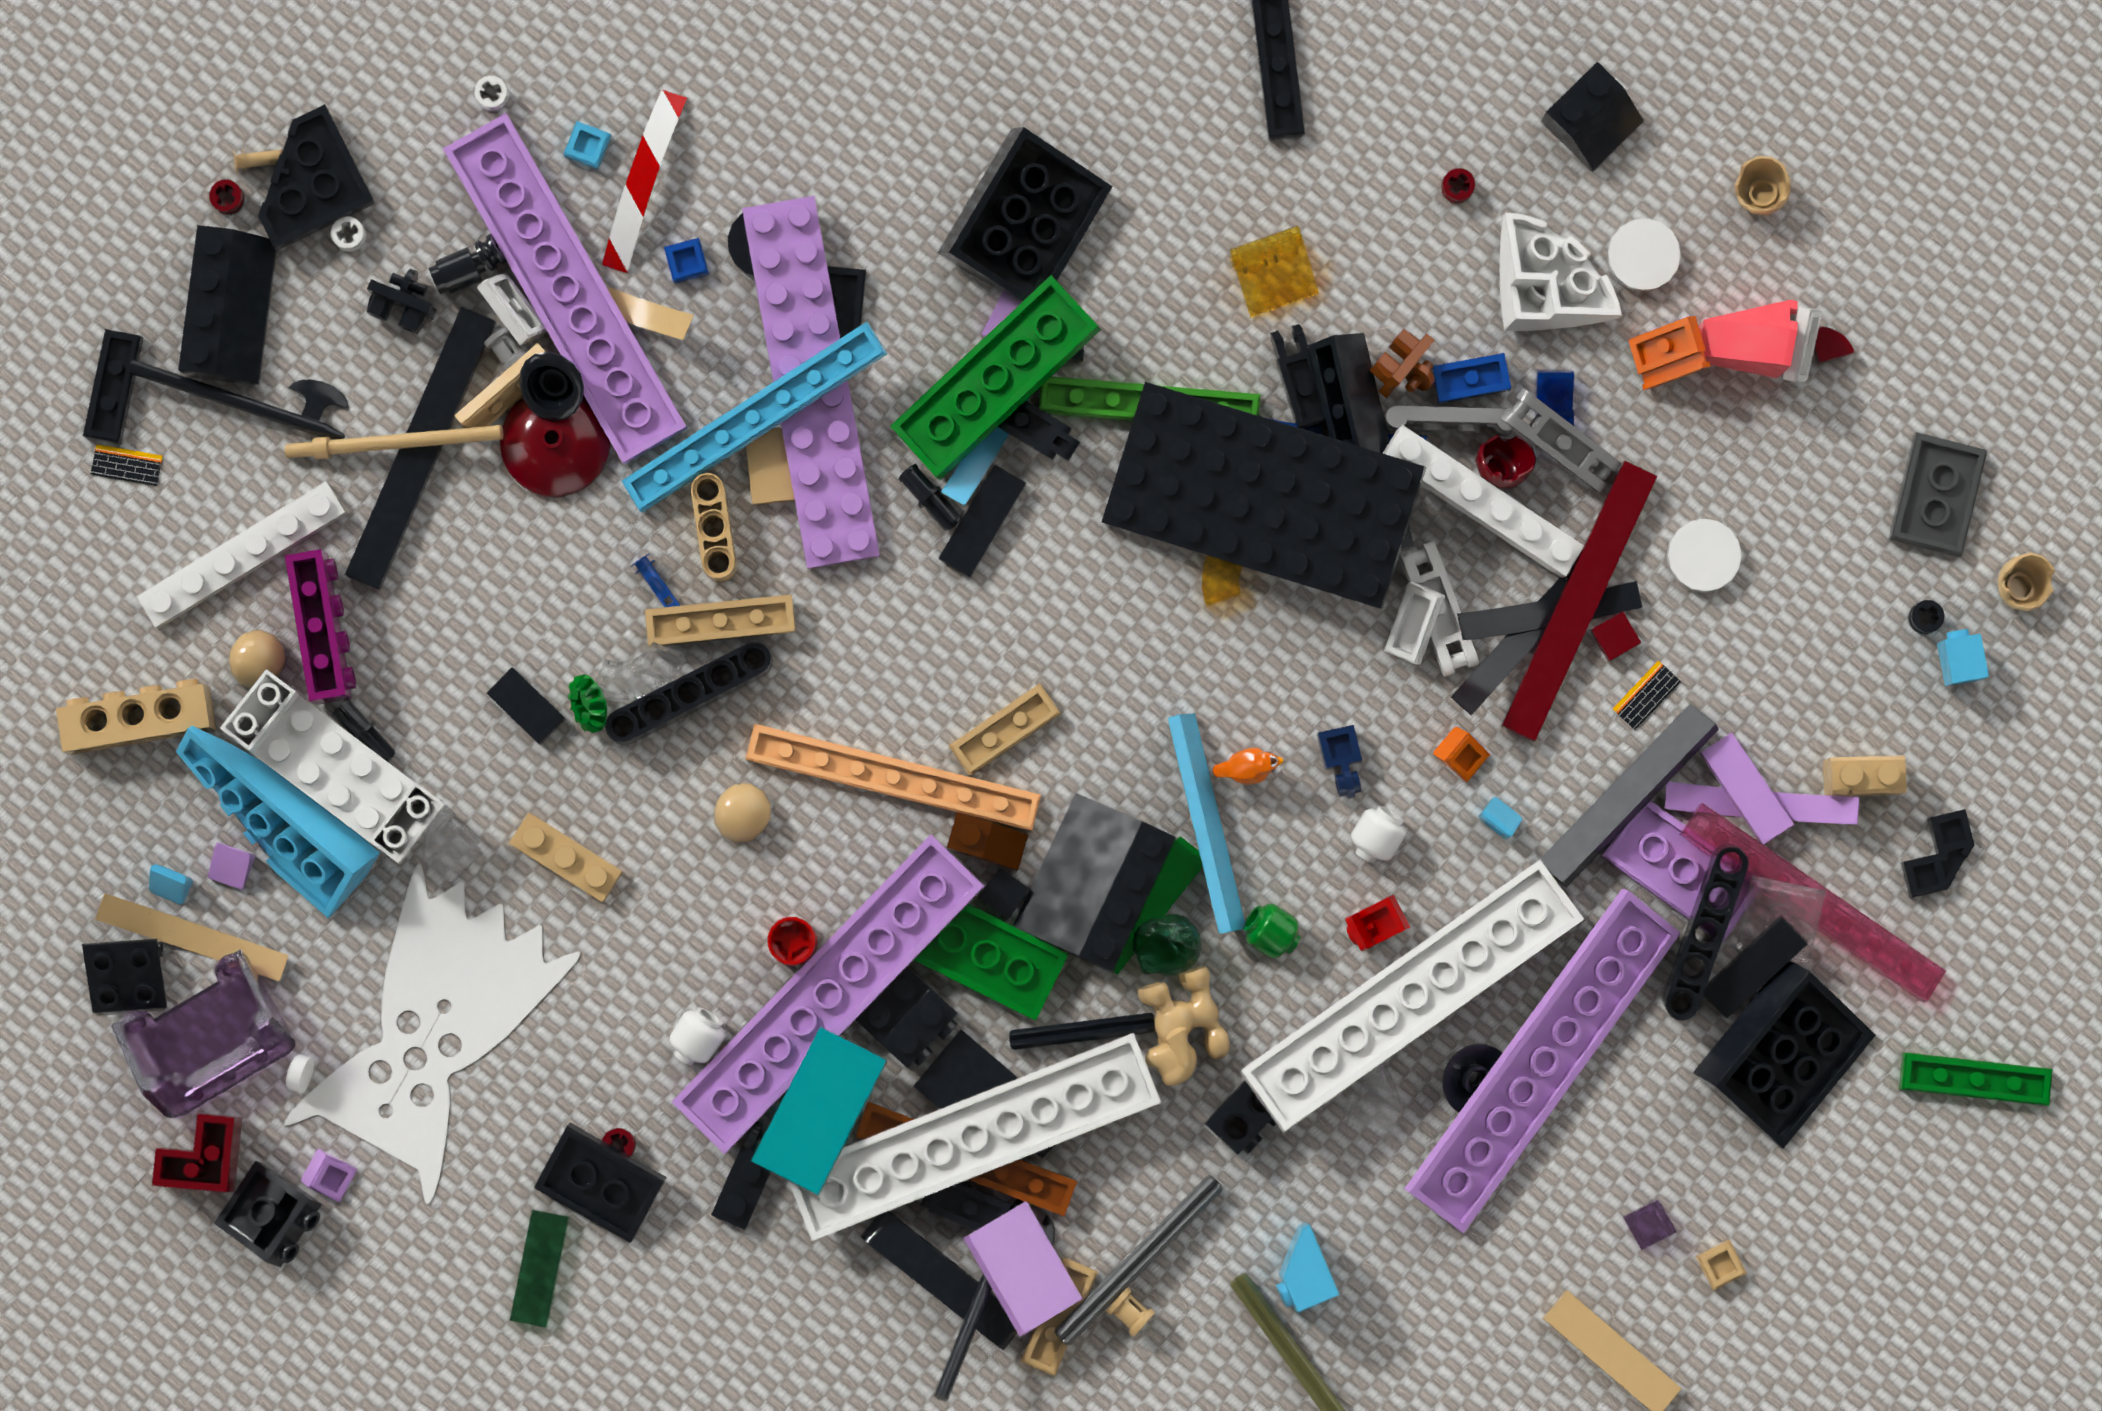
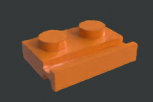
(1669, 352)

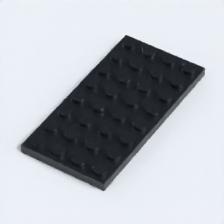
(1264, 495)

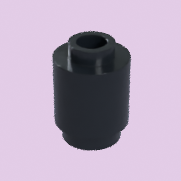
(457, 271)

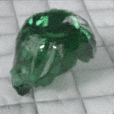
(1167, 945)

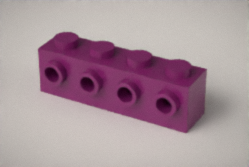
(319, 627)

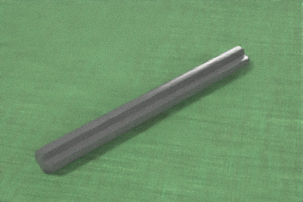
(1138, 1260)

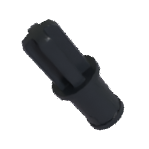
(929, 497)
(363, 730)

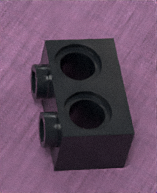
(1240, 1106)

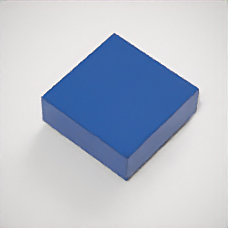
(686, 260)

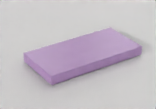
(1668, 864)

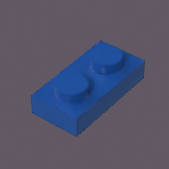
(1471, 378)

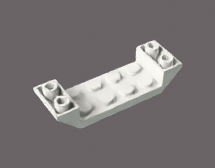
(332, 766)

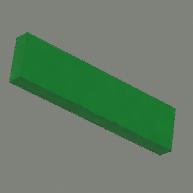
(1176, 875)
(1975, 1079)

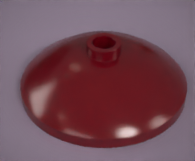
(558, 467)

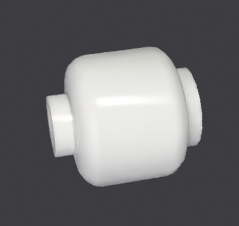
(1378, 834)
(697, 1036)

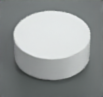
(299, 1073)

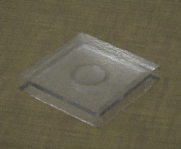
(1772, 898)

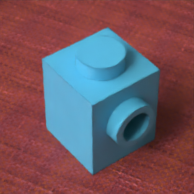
(1962, 658)

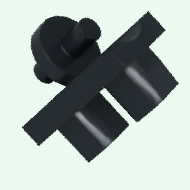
(415, 309)

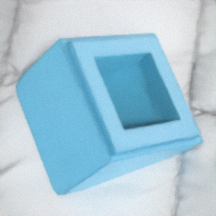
(1500, 818)
(169, 884)

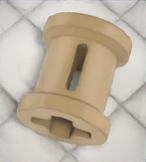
(1130, 1311)

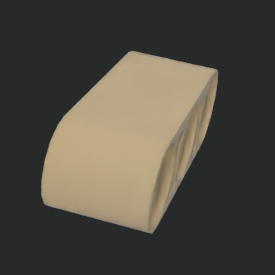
(706, 511)

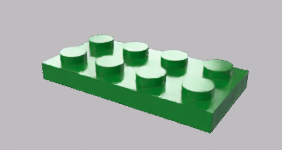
(995, 960)

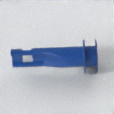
(654, 580)

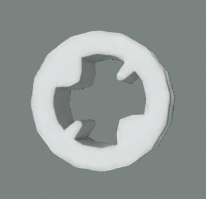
(496, 83)
(358, 238)

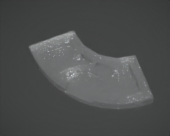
(640, 676)

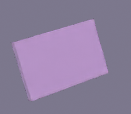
(1023, 1268)

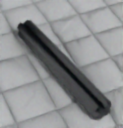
(1082, 1031)

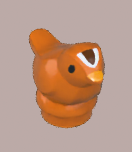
(1248, 766)

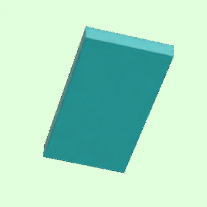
(819, 1111)

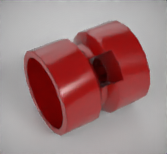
(792, 941)

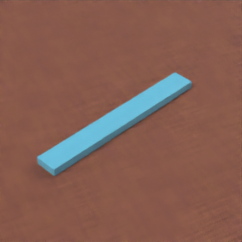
(754, 417)

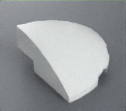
(1549, 279)

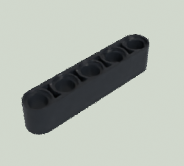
(670, 693)
(1705, 950)
(937, 1274)

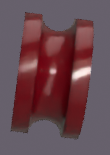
(1453, 175)
(216, 201)
(629, 1148)

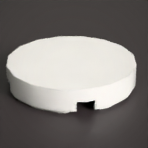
(1643, 255)
(1704, 555)

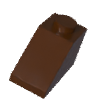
(987, 841)

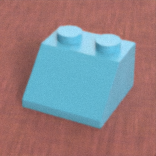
(1305, 1273)

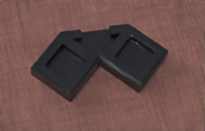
(1952, 846)

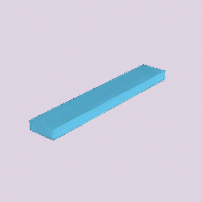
(1206, 823)

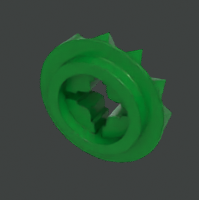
(588, 703)

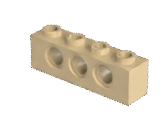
(76, 717)

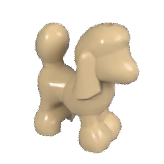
(1175, 1020)

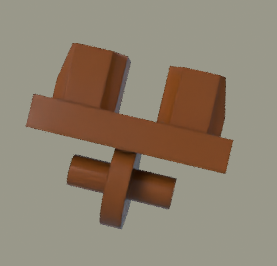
(1393, 373)

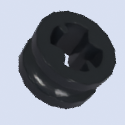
(490, 252)
(1929, 627)

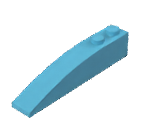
(302, 839)

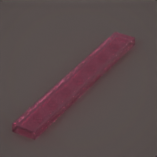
(1837, 919)

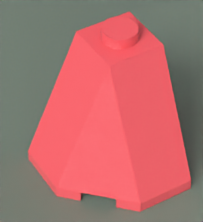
(1752, 339)

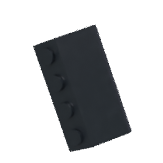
(227, 306)

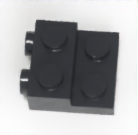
(908, 1018)
(269, 1215)

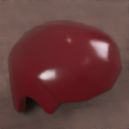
(1505, 461)

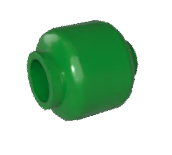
(1272, 930)

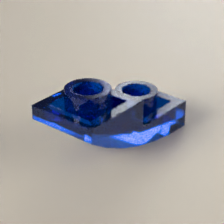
(1556, 391)

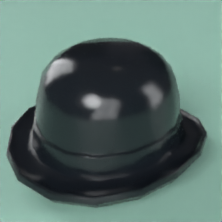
(551, 386)

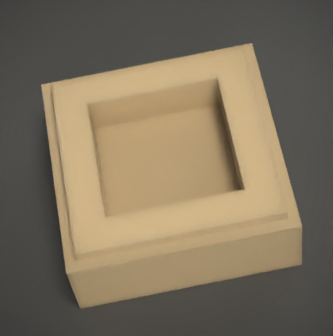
(1720, 1264)

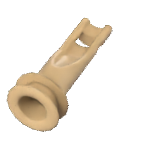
(256, 159)

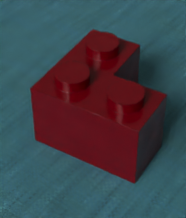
(209, 1164)

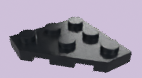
(312, 181)

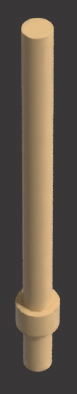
(325, 447)

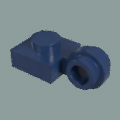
(1340, 749)

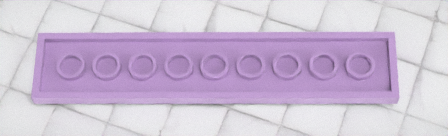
(565, 288)
(823, 436)
(828, 992)
(1542, 1060)

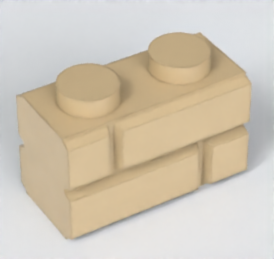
(1864, 776)

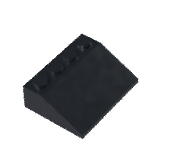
(1024, 216)
(1094, 882)
(1784, 1053)

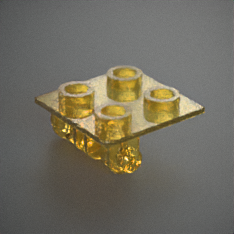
(1274, 271)

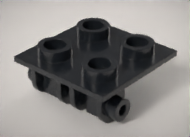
(125, 975)

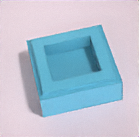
(587, 145)

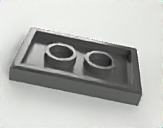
(1937, 494)

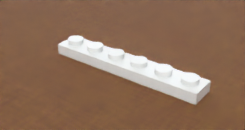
(1487, 503)
(241, 555)

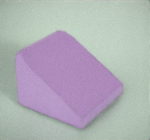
(230, 866)
(328, 1175)

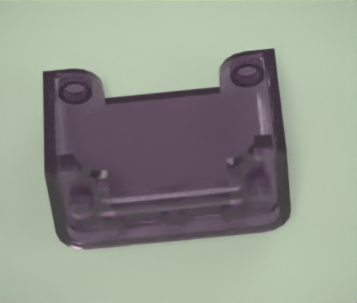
(205, 1040)

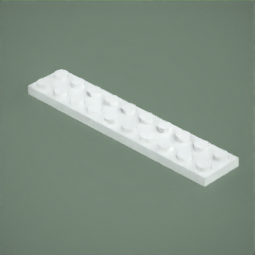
(1411, 996)
(980, 1135)

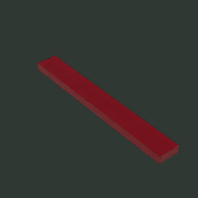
(1578, 601)

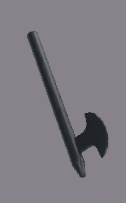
(317, 396)
(971, 1323)

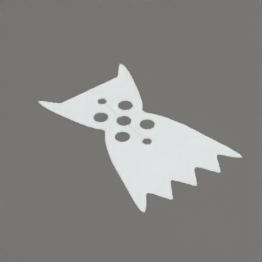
(490, 992)

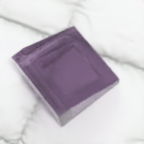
(1649, 1224)

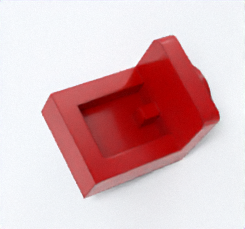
(1376, 923)

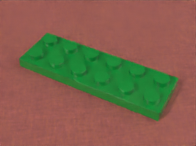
(995, 377)

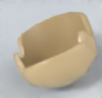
(1762, 185)
(2026, 581)
(253, 655)
(742, 812)

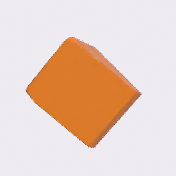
(1461, 753)

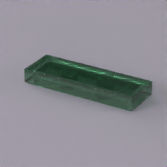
(539, 1268)

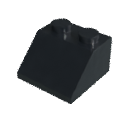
(1593, 117)

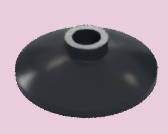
(1470, 1059)

